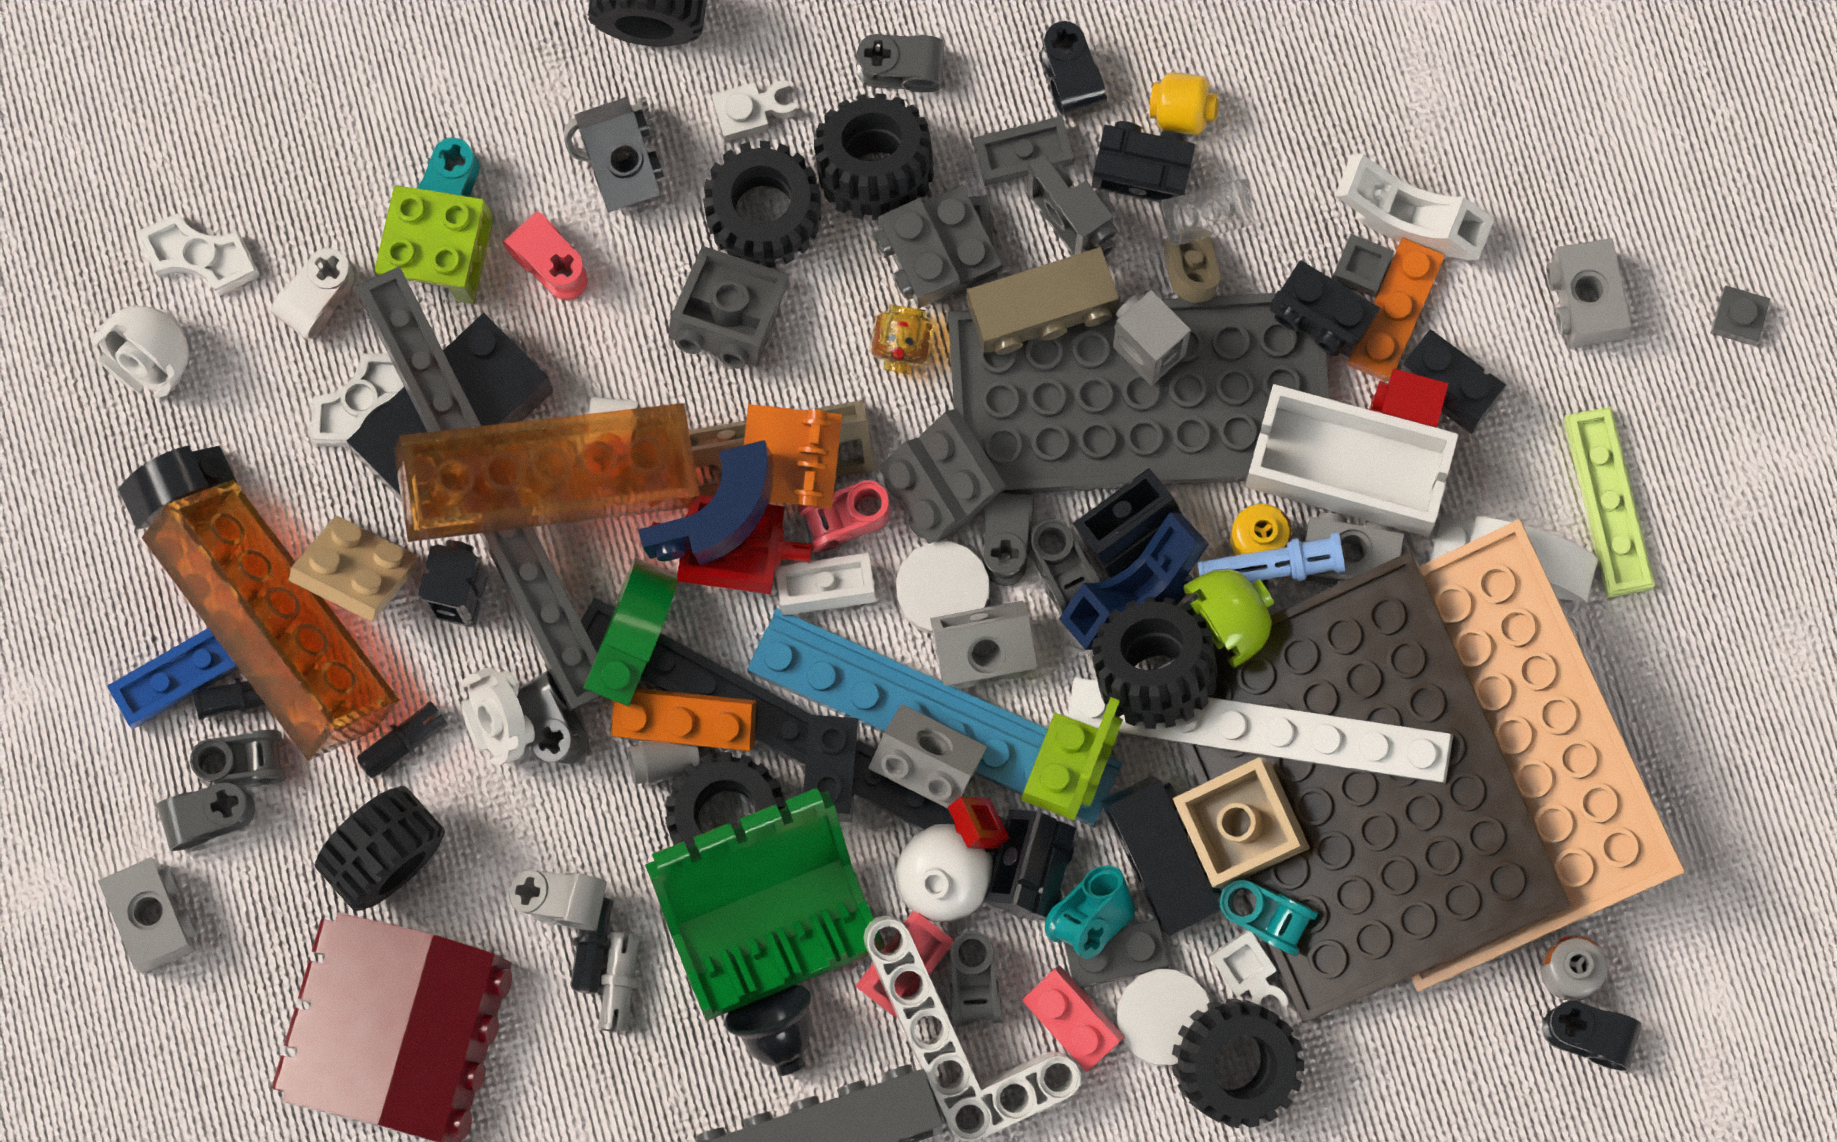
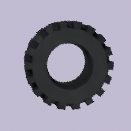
(649, 21)
(868, 128)
(755, 169)
(1148, 632)
(713, 777)
(379, 848)
(1270, 1084)

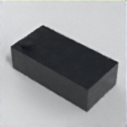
(495, 377)

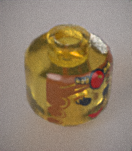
(902, 338)

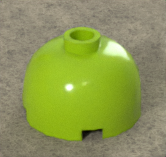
(1233, 611)

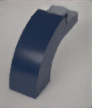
(727, 518)
(1156, 573)

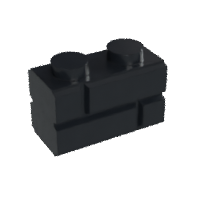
(1142, 162)
(1469, 391)
(1126, 522)
(453, 583)
(1031, 864)

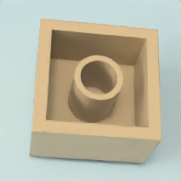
(1241, 823)

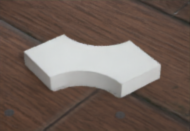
(216, 259)
(344, 411)

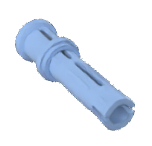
(1295, 552)

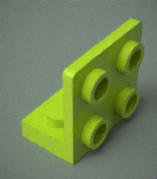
(436, 239)
(1071, 763)

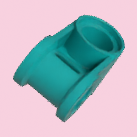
(440, 177)
(1095, 911)
(1269, 915)

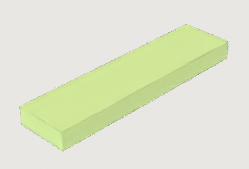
(1608, 502)

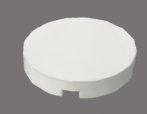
(940, 582)
(1154, 1012)

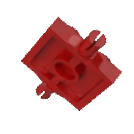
(751, 563)

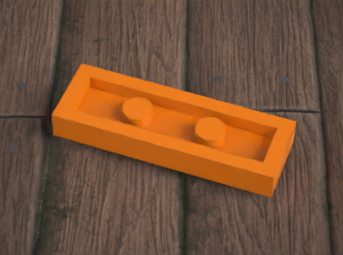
(1400, 305)
(686, 719)

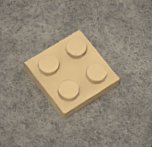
(353, 568)

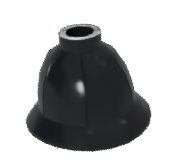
(775, 1028)

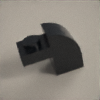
(171, 479)

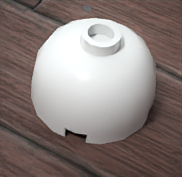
(143, 348)
(943, 875)

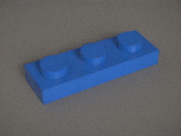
(171, 678)

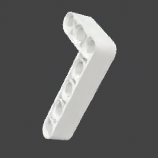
(947, 1047)

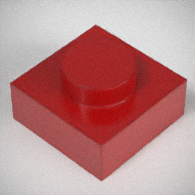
(978, 822)

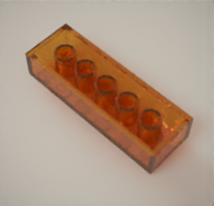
(545, 472)
(271, 628)

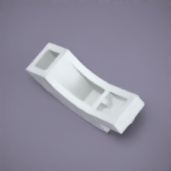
(1401, 210)
(1565, 563)

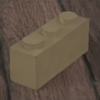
(1043, 302)

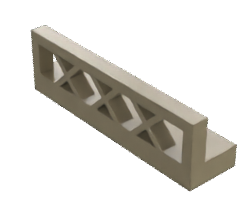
(710, 440)

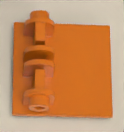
(802, 451)

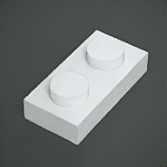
(825, 584)

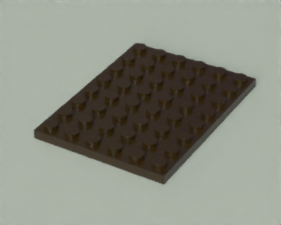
(1393, 862)

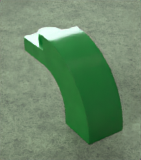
(632, 631)

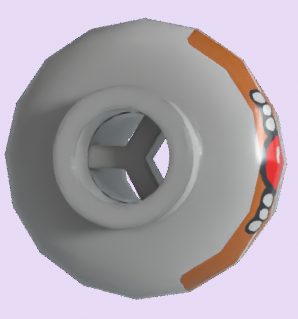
(1557, 970)

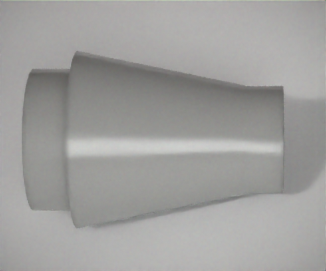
(659, 761)

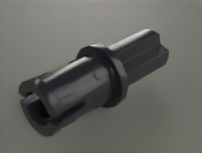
(226, 699)
(400, 741)
(590, 953)

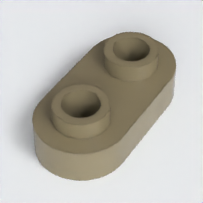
(1193, 269)

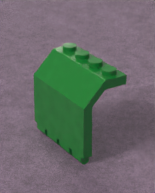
(762, 903)

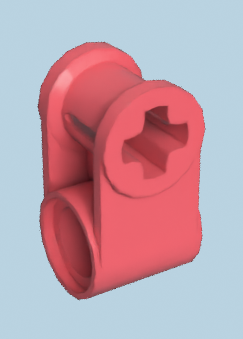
(543, 253)
(844, 519)

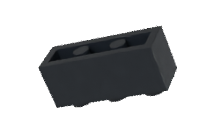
(1161, 854)

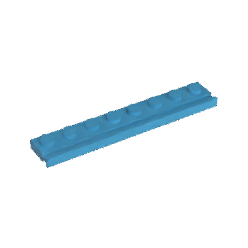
(873, 688)

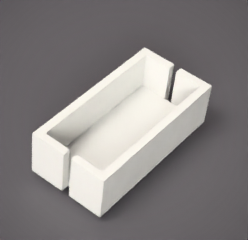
(1351, 460)

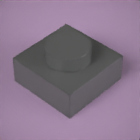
(1362, 265)
(1740, 315)

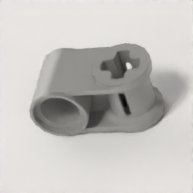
(559, 898)

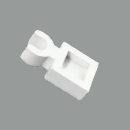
(744, 110)
(1247, 967)

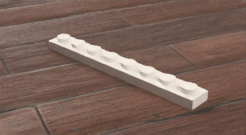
(1289, 735)

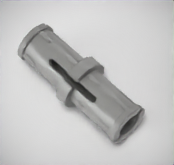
(619, 982)

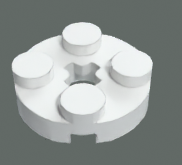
(495, 715)

